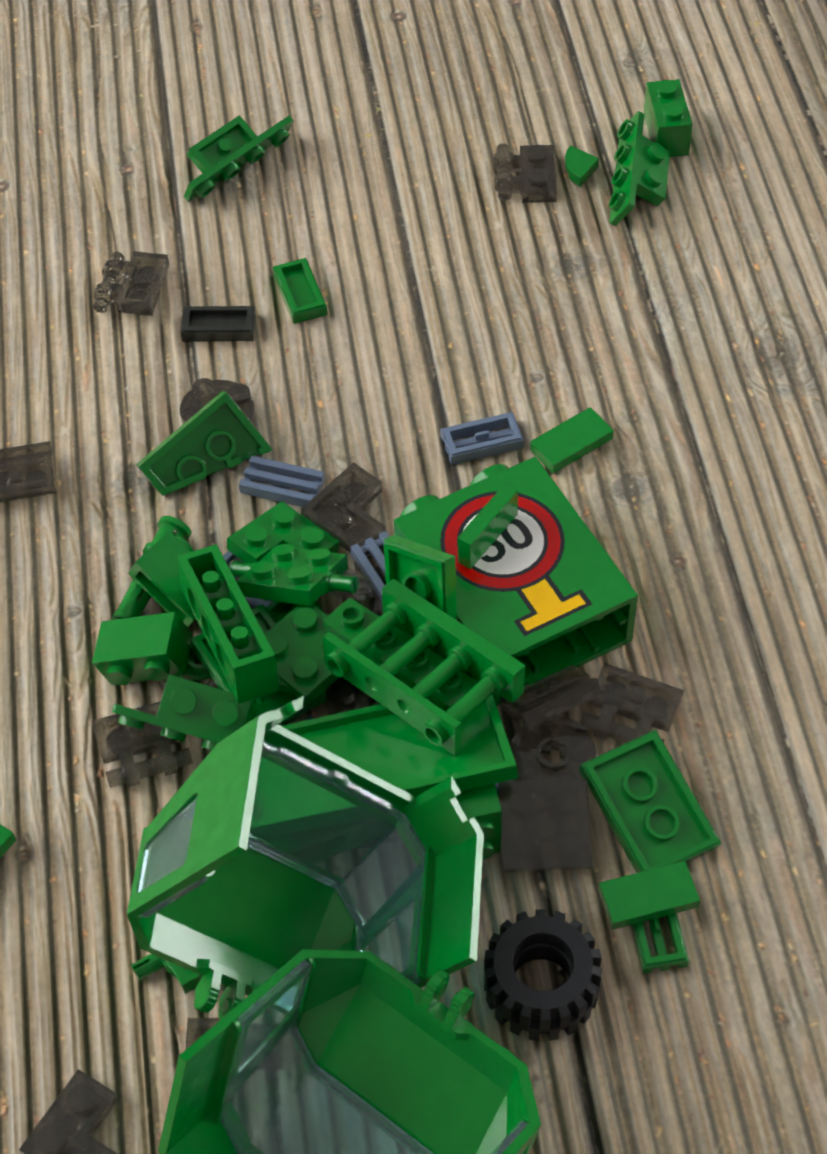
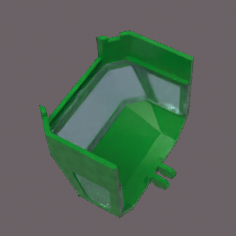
(298, 852)
(349, 1063)

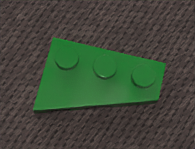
(206, 443)

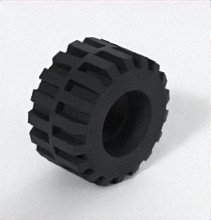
(547, 940)

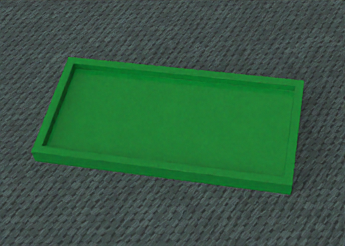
(405, 758)

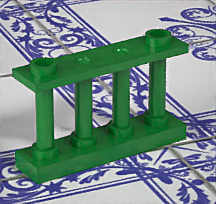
(434, 631)

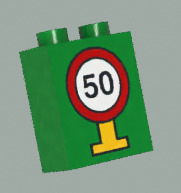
(542, 585)

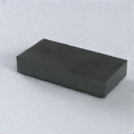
(218, 323)

